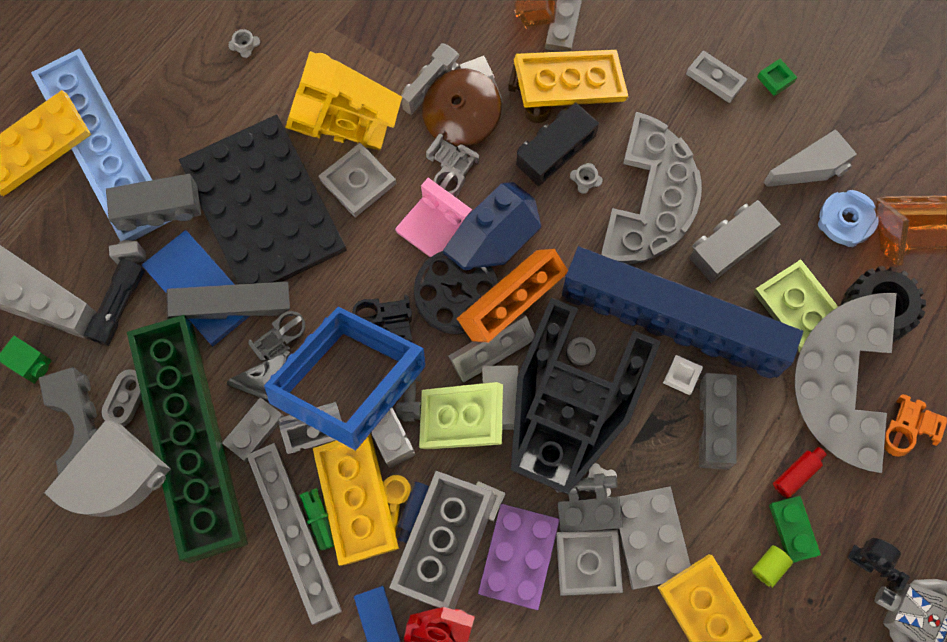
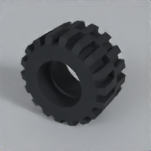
(908, 297)

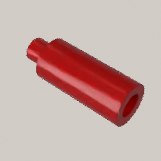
(799, 472)

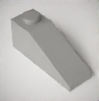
(815, 163)

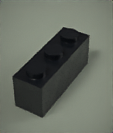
(556, 143)

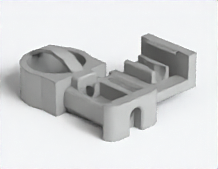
(454, 162)

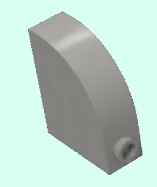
(108, 474)

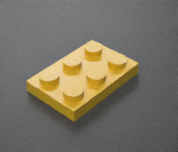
(708, 605)

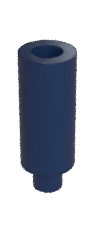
(411, 510)

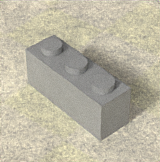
(733, 240)

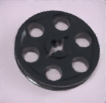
(443, 298)

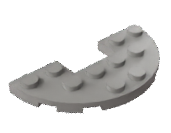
(668, 199)
(829, 376)

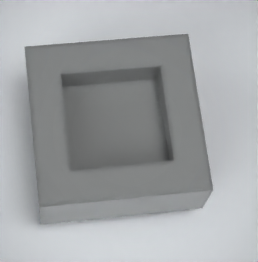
(127, 250)

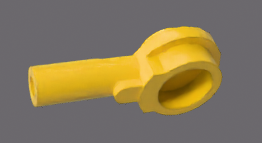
(397, 492)

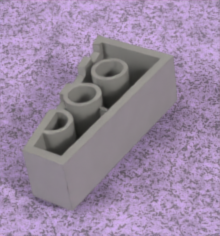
(39, 298)

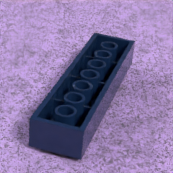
(681, 313)

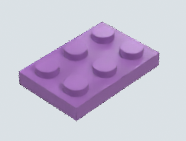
(519, 557)

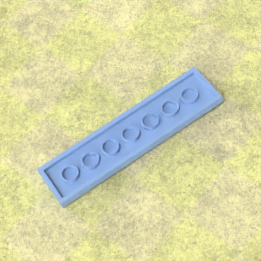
(108, 152)

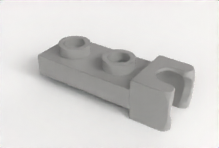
(442, 62)

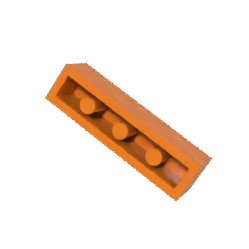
(512, 295)

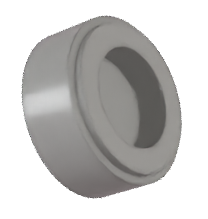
(580, 352)

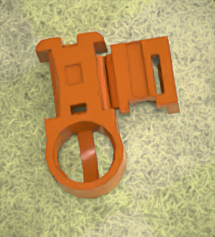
(917, 423)

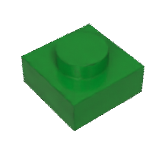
(777, 77)

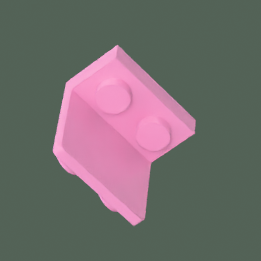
(433, 219)

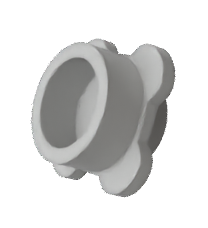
(243, 36)
(586, 170)

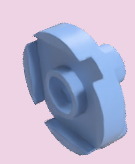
(837, 228)

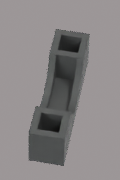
(68, 393)

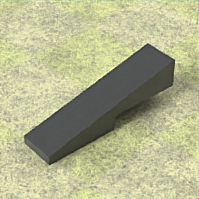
(226, 300)

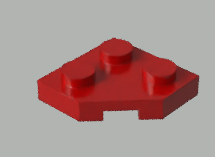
(439, 626)

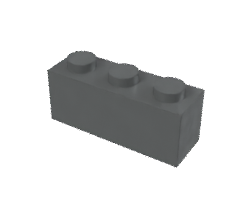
(153, 202)

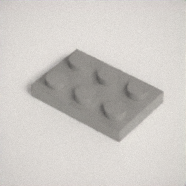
(652, 538)

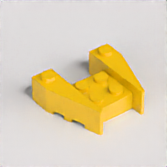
(341, 104)

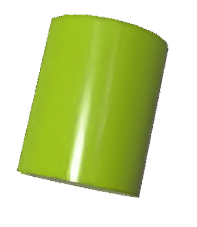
(772, 566)

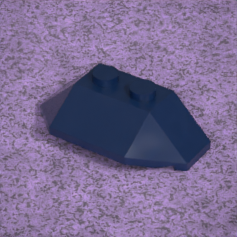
(495, 229)

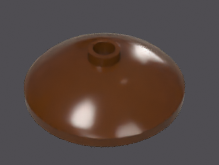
(472, 118)

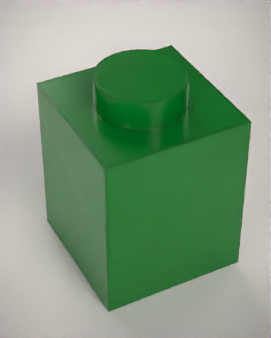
(24, 360)

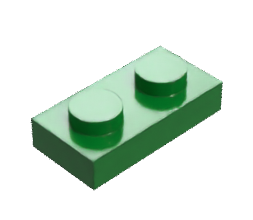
(794, 529)

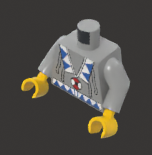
(916, 611)

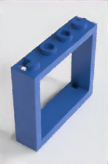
(376, 406)

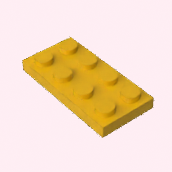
(570, 78)
(39, 140)
(355, 501)

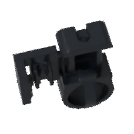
(391, 313)
(883, 558)

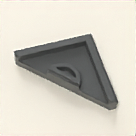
(255, 378)

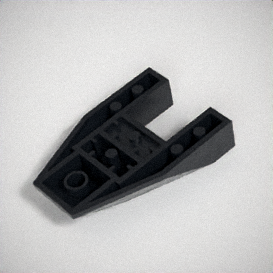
(567, 414)

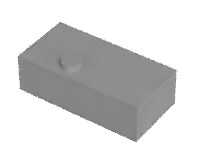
(443, 541)

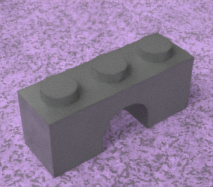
(719, 432)

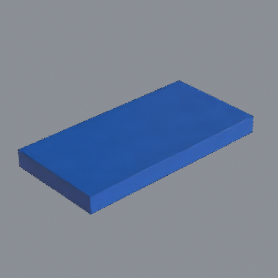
(187, 265)

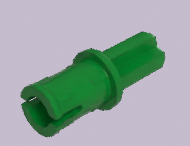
(317, 519)

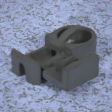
(270, 345)

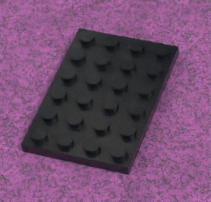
(263, 204)

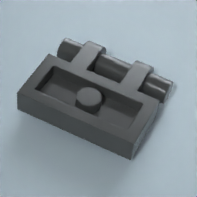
(591, 513)

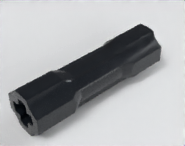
(105, 321)

